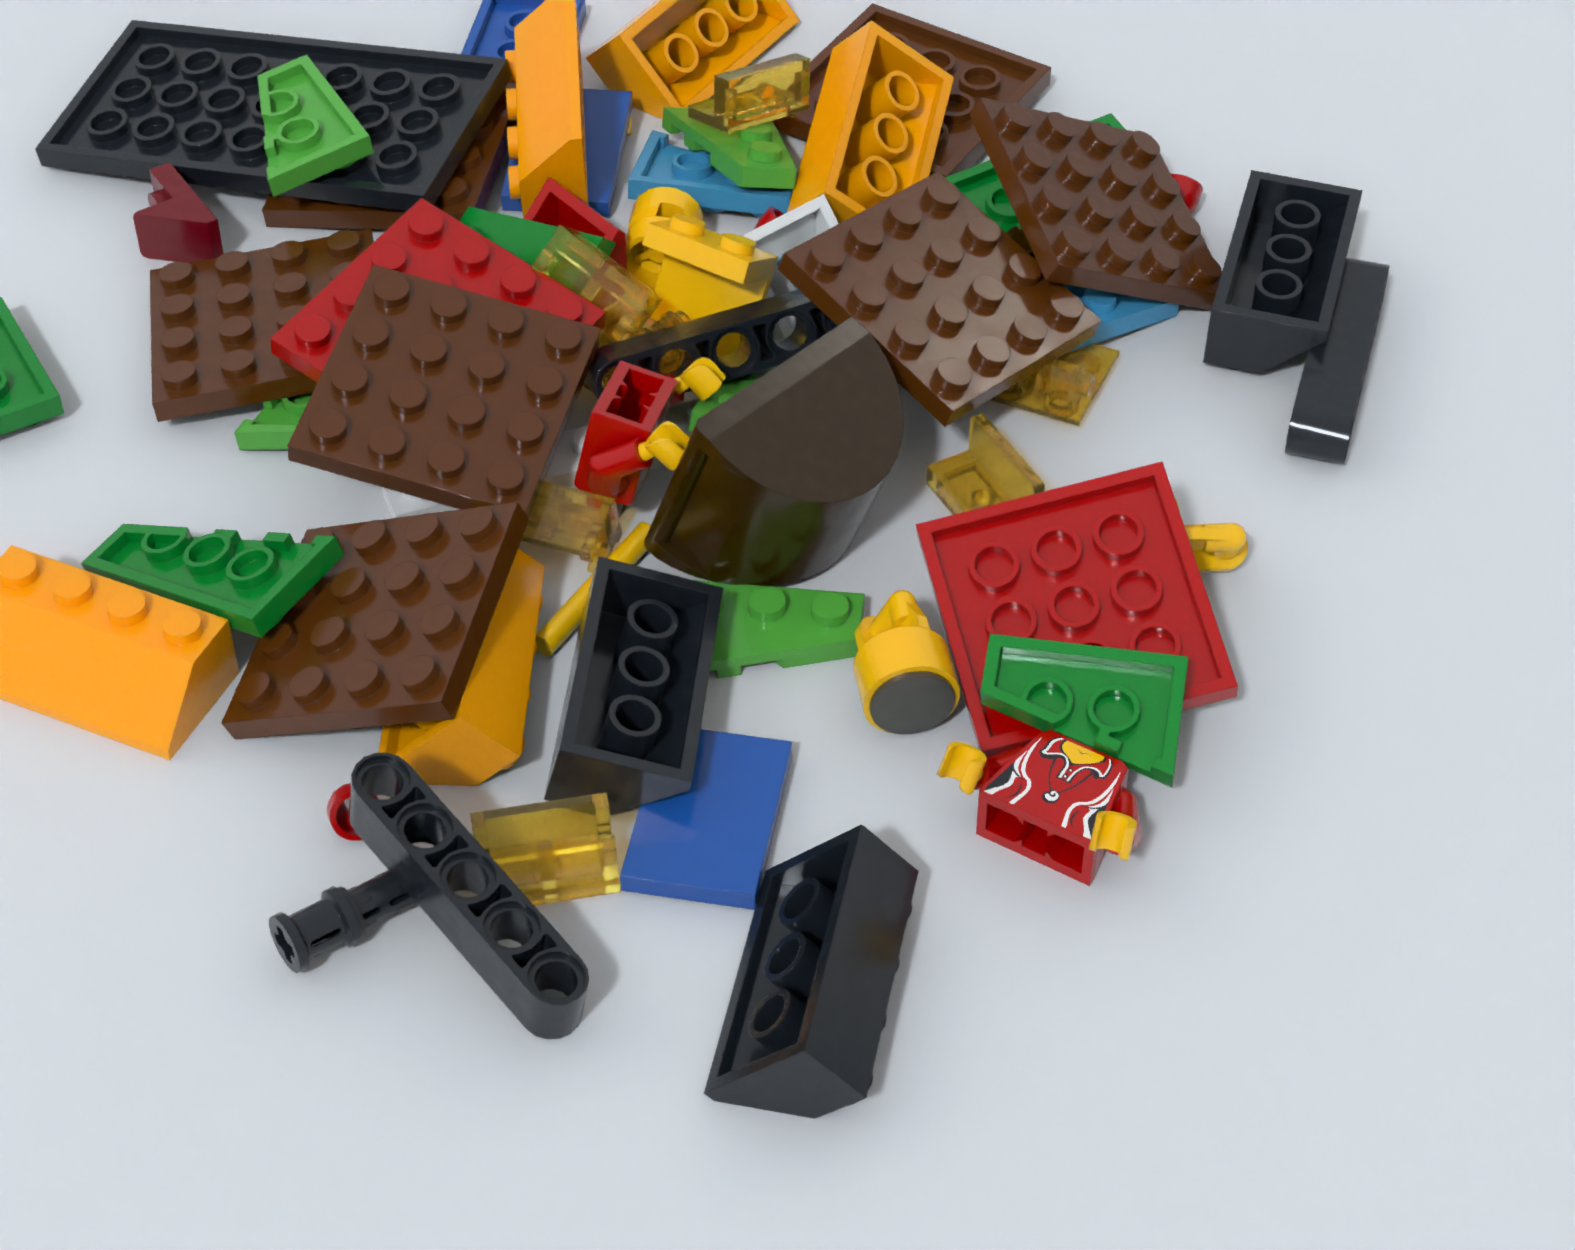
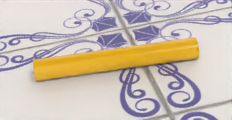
(570, 614)

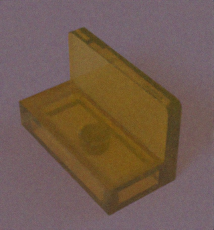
(756, 94)
(984, 473)

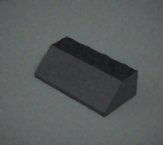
(1280, 272)
(635, 687)
(815, 979)

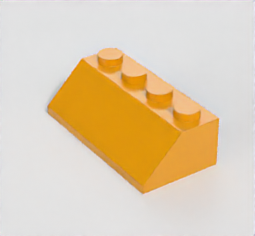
(679, 46)
(546, 104)
(872, 123)
(108, 653)
(494, 704)

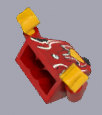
(631, 429)
(1050, 801)

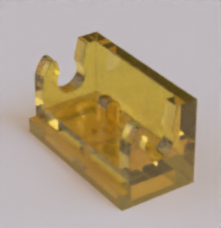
(600, 280)
(574, 522)
(553, 847)

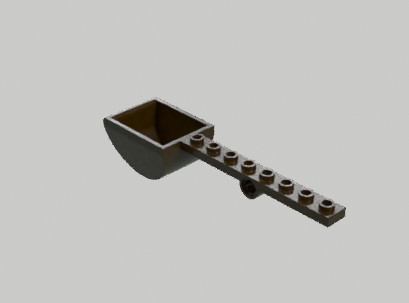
(786, 465)

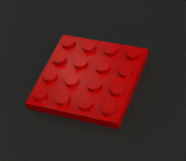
(434, 248)
(1078, 567)

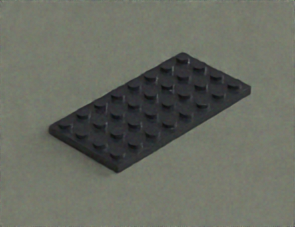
(196, 104)

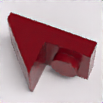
(177, 222)

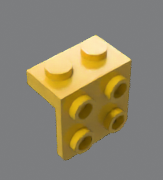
(707, 271)

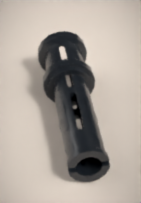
(336, 919)

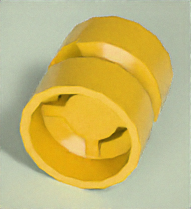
(654, 206)

